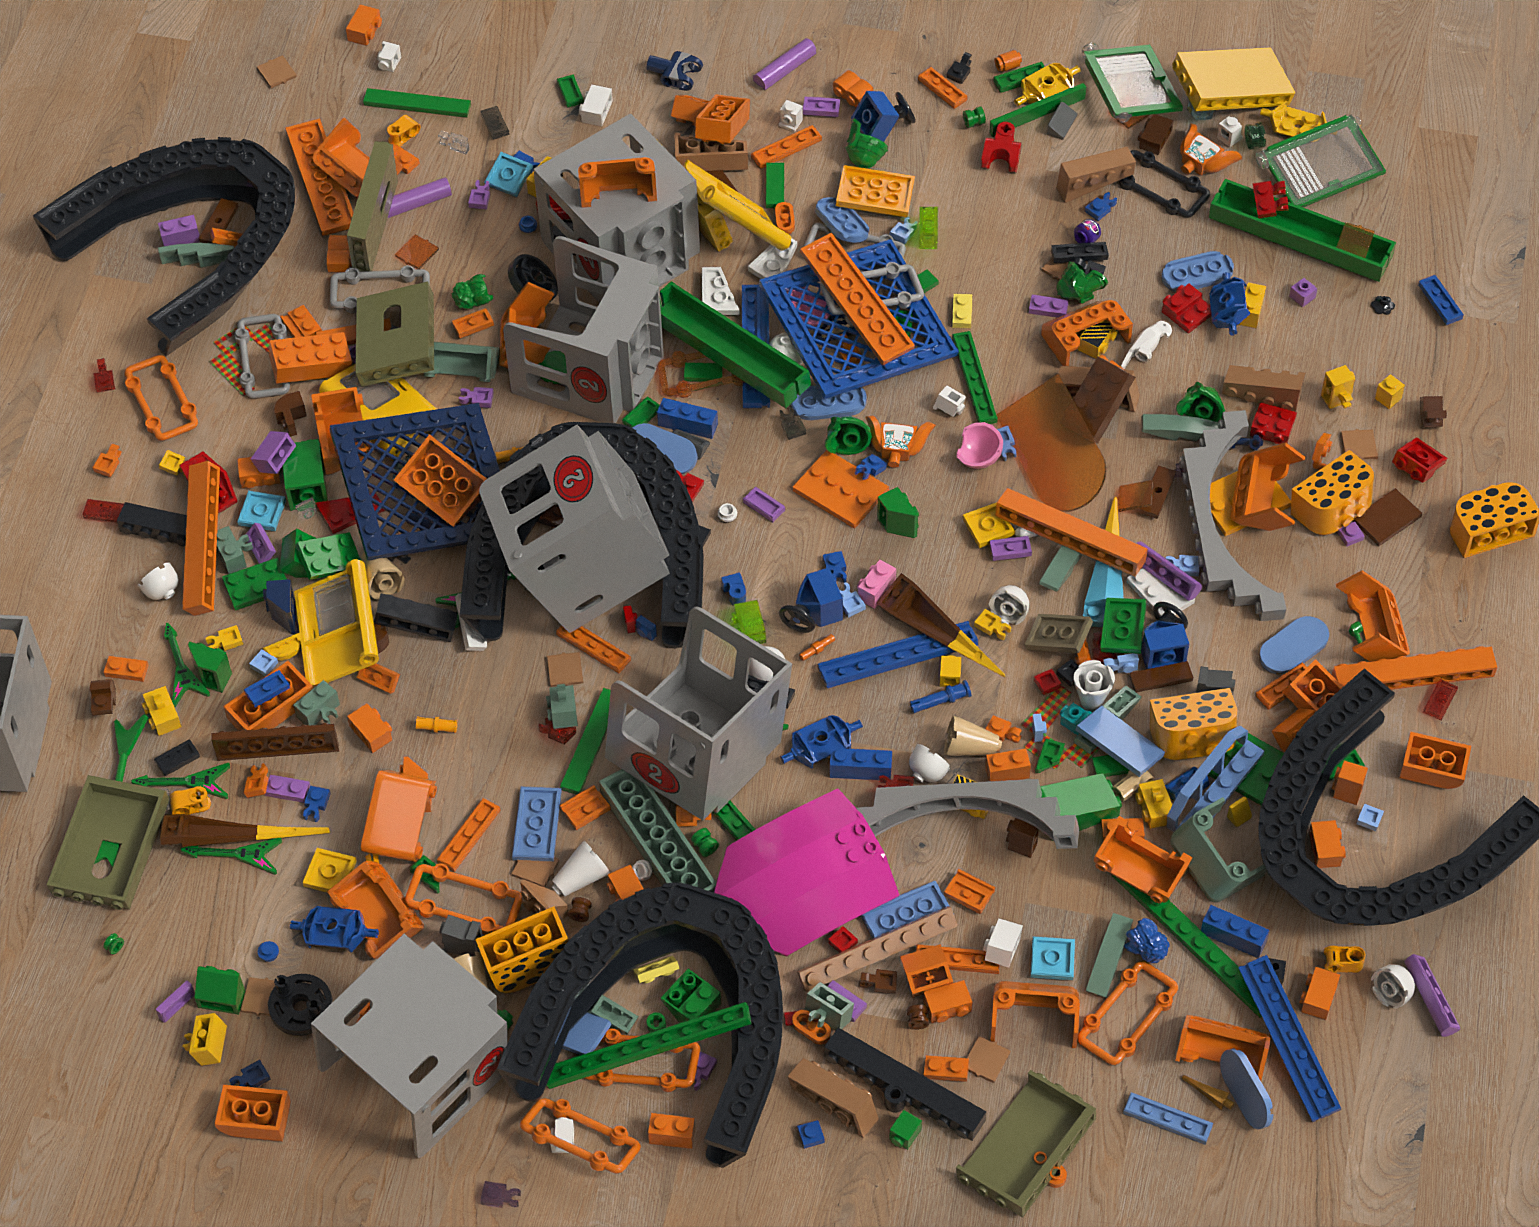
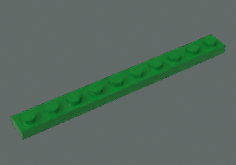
(1196, 942)
(650, 1044)

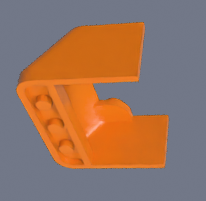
(526, 310)
(1256, 485)
(1378, 617)
(1037, 995)
(1211, 1038)

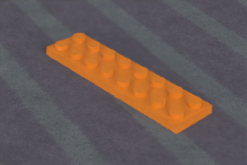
(325, 194)
(857, 299)

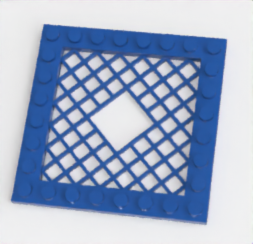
(830, 385)

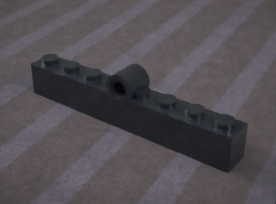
(905, 1084)

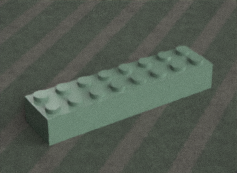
(654, 831)

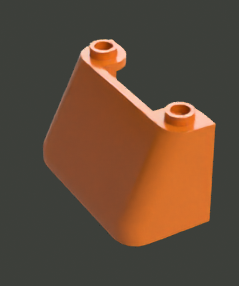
(617, 175)
(332, 409)
(397, 815)
(1141, 862)
(381, 904)

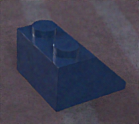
(281, 603)

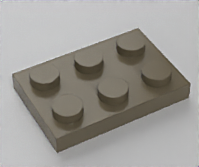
(1058, 633)

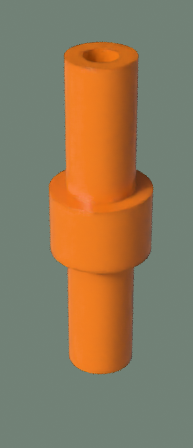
(817, 647)

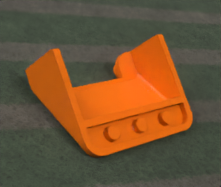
(342, 158)

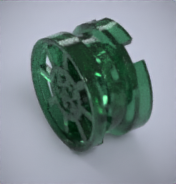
(1255, 135)

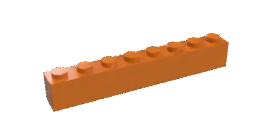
(1071, 532)
(201, 538)
(1424, 668)

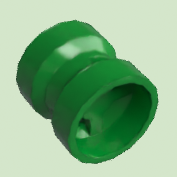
(974, 117)
(706, 844)

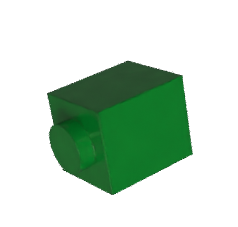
(905, 1130)

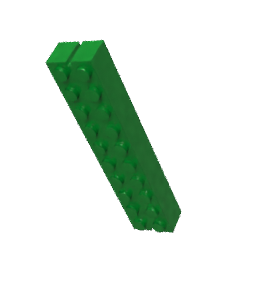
(1298, 230)
(732, 346)

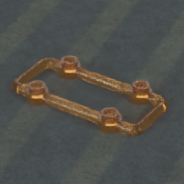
(684, 388)

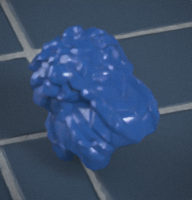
(1147, 941)

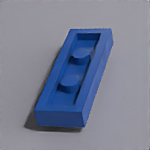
(1440, 299)

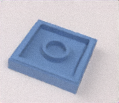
(586, 1034)

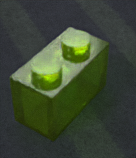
(928, 227)
(749, 620)

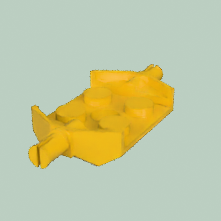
(1036, 89)
(1285, 118)

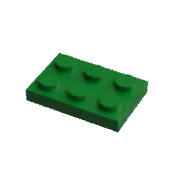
(327, 555)
(247, 585)
(1123, 625)

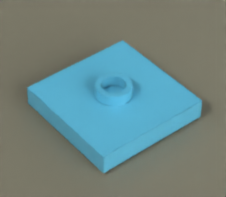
(508, 174)
(261, 509)
(1052, 958)

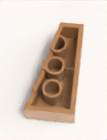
(711, 154)
(1094, 172)
(1074, 377)
(1264, 386)
(834, 1095)

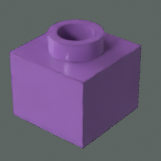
(1303, 292)

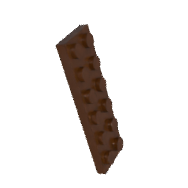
(275, 742)

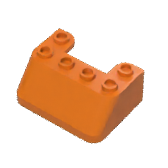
(1061, 331)

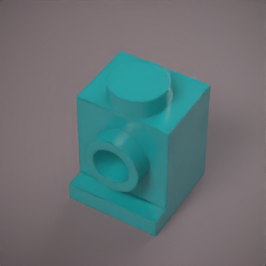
(1072, 716)

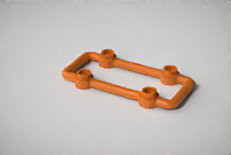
(153, 423)
(441, 873)
(1127, 1045)
(667, 1081)
(599, 1159)

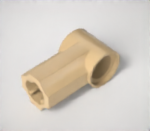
(1129, 785)

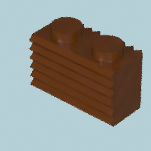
(1155, 133)
(1022, 837)

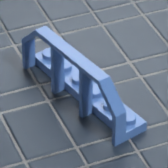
(1226, 782)

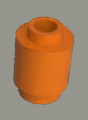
(1008, 61)

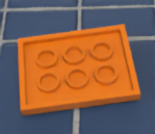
(838, 490)

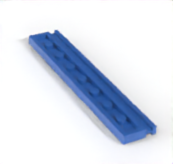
(756, 321)
(886, 658)
(1289, 1038)

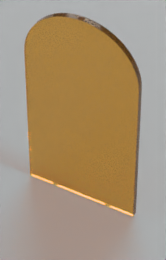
(1055, 446)

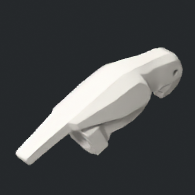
(1147, 342)

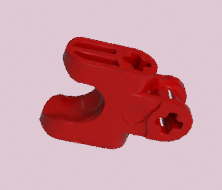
(1002, 147)

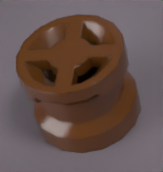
(580, 909)
(917, 1017)

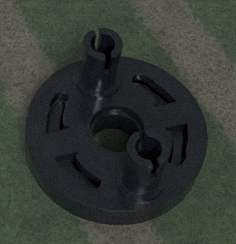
(531, 270)
(289, 993)

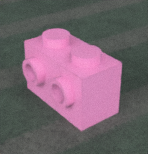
(876, 583)

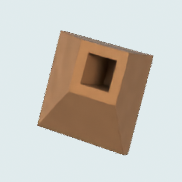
(540, 898)

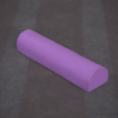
(785, 64)
(420, 196)
(1170, 574)
(1432, 995)

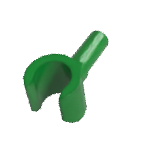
(1354, 631)

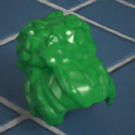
(471, 293)

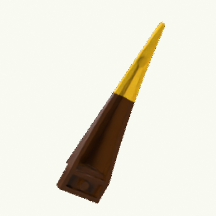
(914, 608)
(196, 830)

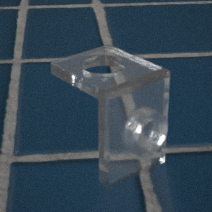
(305, 510)

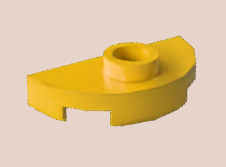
(285, 648)

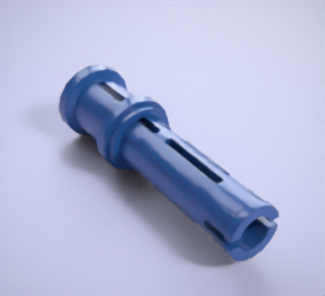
(950, 694)

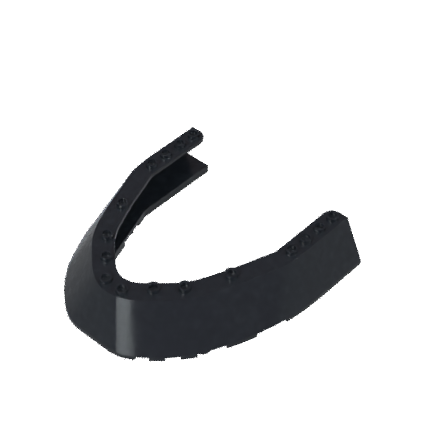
(168, 179)
(668, 500)
(1294, 794)
(640, 931)

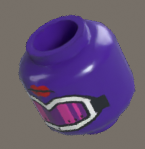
(1087, 231)

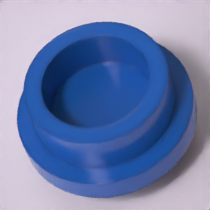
(527, 224)
(268, 951)

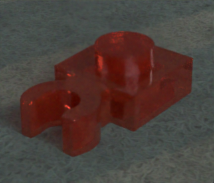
(560, 735)
(897, 781)

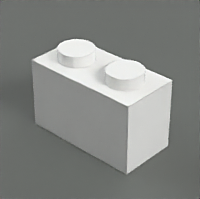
(596, 105)
(1002, 942)

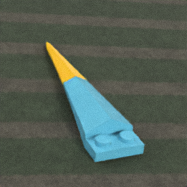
(1105, 580)

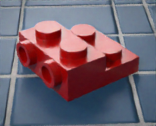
(1186, 308)
(1273, 423)
(1418, 460)

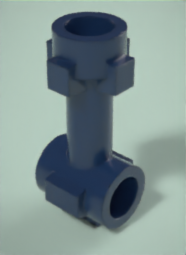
(1254, 442)

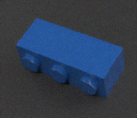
(687, 417)
(860, 763)
(1234, 931)

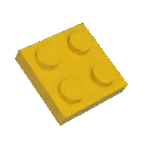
(986, 526)
(327, 869)

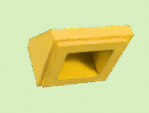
(1239, 812)

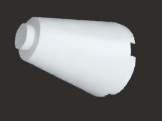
(1093, 683)
(579, 871)

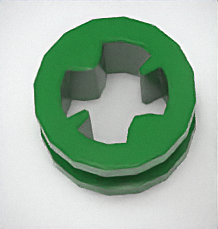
(113, 943)
(650, 1022)

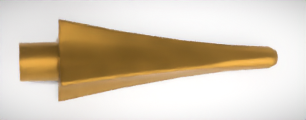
(1216, 1096)

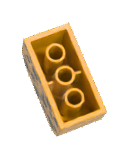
(1334, 495)
(1493, 518)
(1192, 722)
(522, 950)

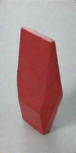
(226, 493)

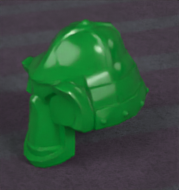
(863, 148)
(1078, 285)
(1201, 403)
(847, 435)

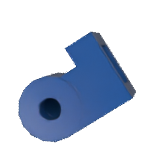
(735, 586)

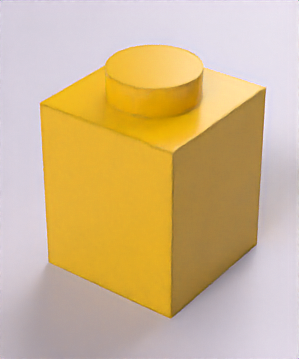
(1389, 391)
(950, 670)

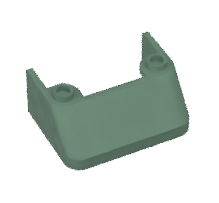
(465, 360)
(1207, 866)

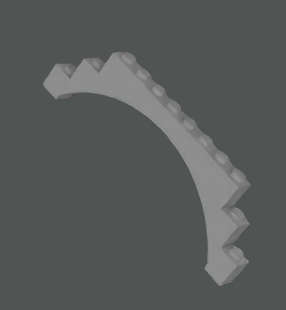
(1218, 566)
(1009, 797)

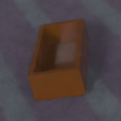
(1102, 395)

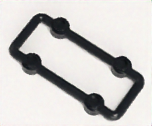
(1173, 205)

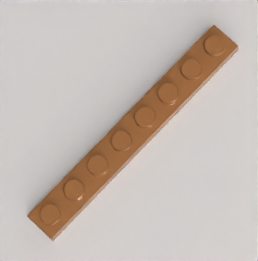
(877, 948)

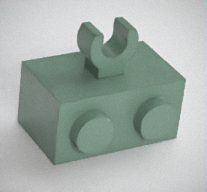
(231, 550)
(317, 705)
(562, 706)
(828, 1007)

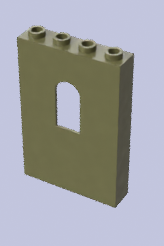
(372, 207)
(398, 351)
(114, 814)

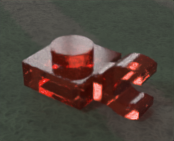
(103, 379)
(1096, 652)

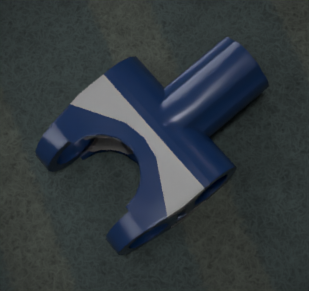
(675, 69)

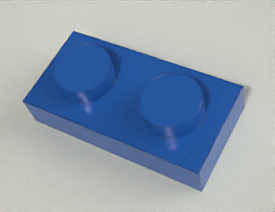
(267, 688)

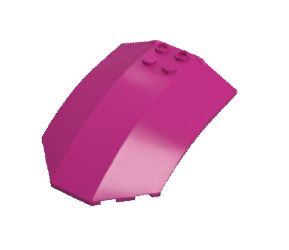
(808, 872)

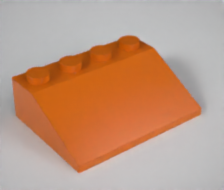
(441, 481)

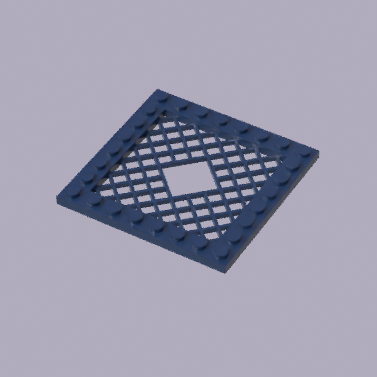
(361, 501)

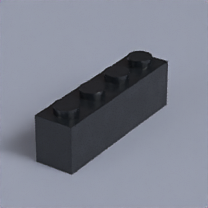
(153, 523)
(415, 617)

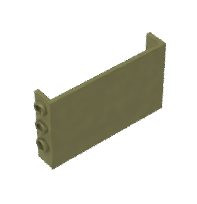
(1038, 1120)

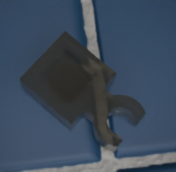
(792, 425)

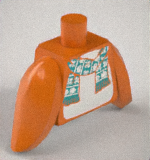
(1203, 155)
(898, 441)

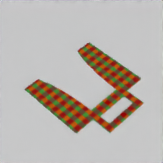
(228, 365)
(1049, 711)

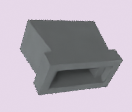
(1214, 680)
(460, 935)

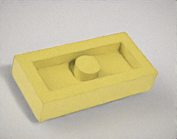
(962, 311)
(661, 967)

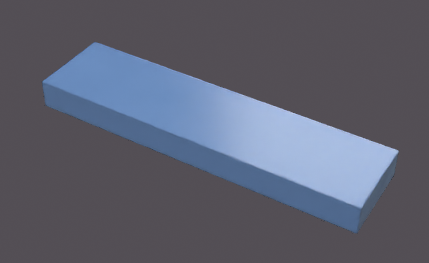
(1168, 1118)

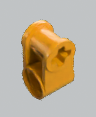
(403, 130)
(189, 801)
(1342, 959)

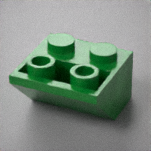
(897, 513)
(290, 559)
(211, 666)
(219, 990)
(691, 997)

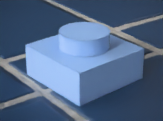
(263, 663)
(1038, 727)
(1370, 817)

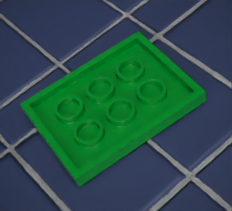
(1257, 781)

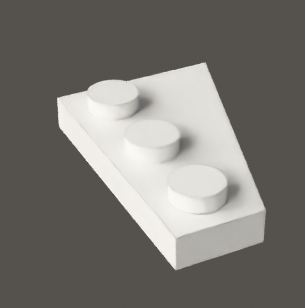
(772, 261)
(716, 291)

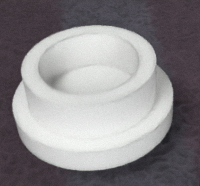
(727, 512)
(642, 869)

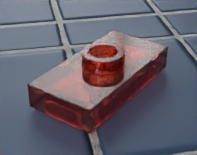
(102, 510)
(1440, 699)

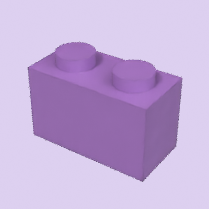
(179, 231)
(273, 452)

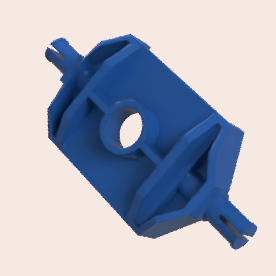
(1234, 310)
(810, 750)
(347, 933)

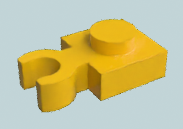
(171, 462)
(990, 622)
(227, 638)

